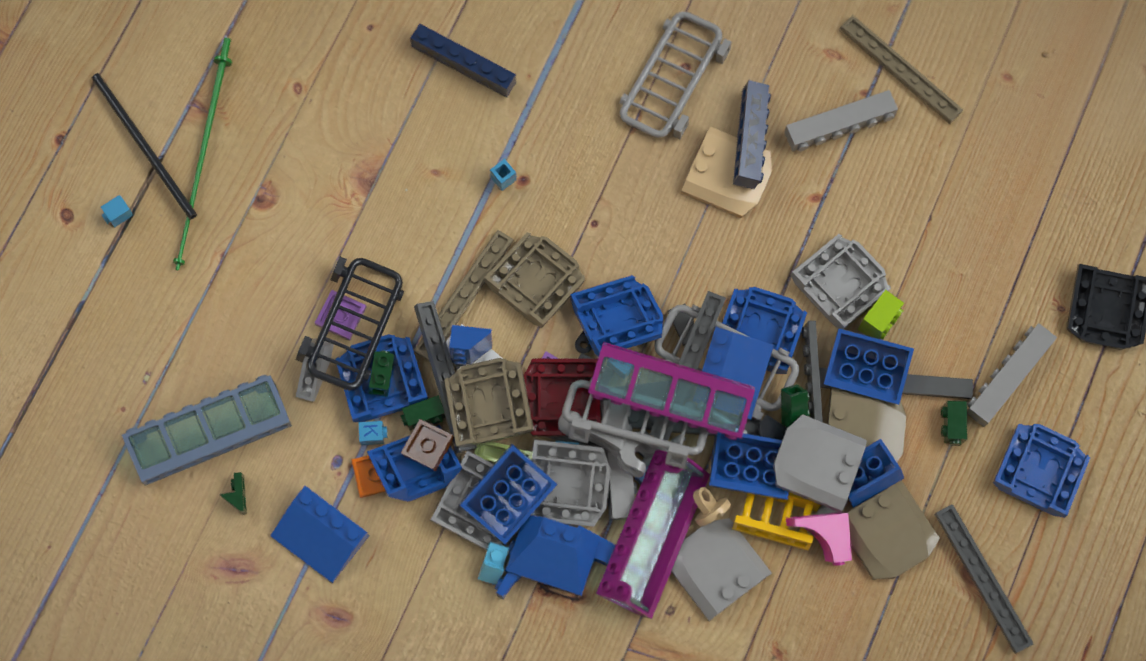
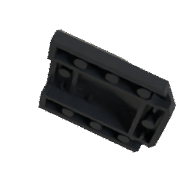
(1108, 308)

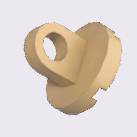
(709, 506)

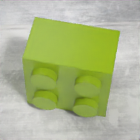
(878, 319)

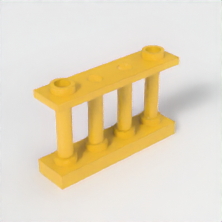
(776, 533)

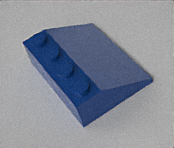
(738, 359)
(868, 366)
(746, 465)
(508, 493)
(319, 534)

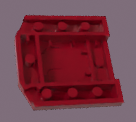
(547, 388)

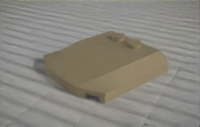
(535, 278)
(488, 402)
(868, 419)
(891, 533)

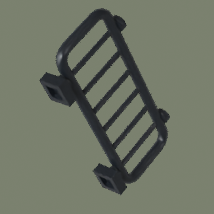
(313, 352)

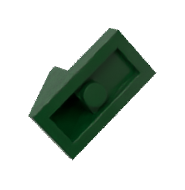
(237, 498)

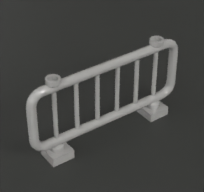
(673, 122)
(781, 355)
(581, 429)

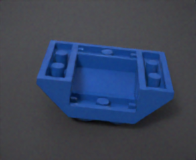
(408, 479)
(553, 554)

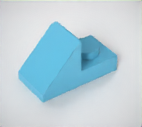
(493, 563)

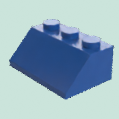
(469, 344)
(875, 473)

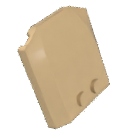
(713, 174)

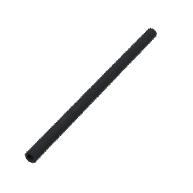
(144, 146)

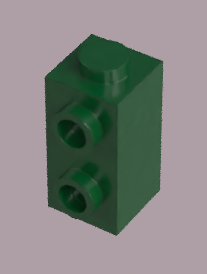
(381, 373)
(793, 404)
(429, 410)
(955, 422)

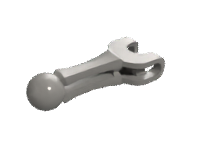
(620, 447)

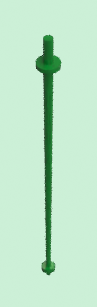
(222, 62)

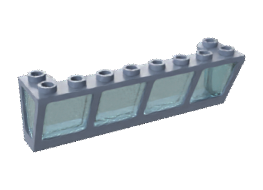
(206, 429)

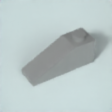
(308, 384)

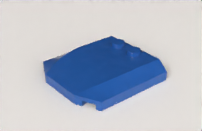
(618, 314)
(767, 319)
(405, 384)
(1042, 469)

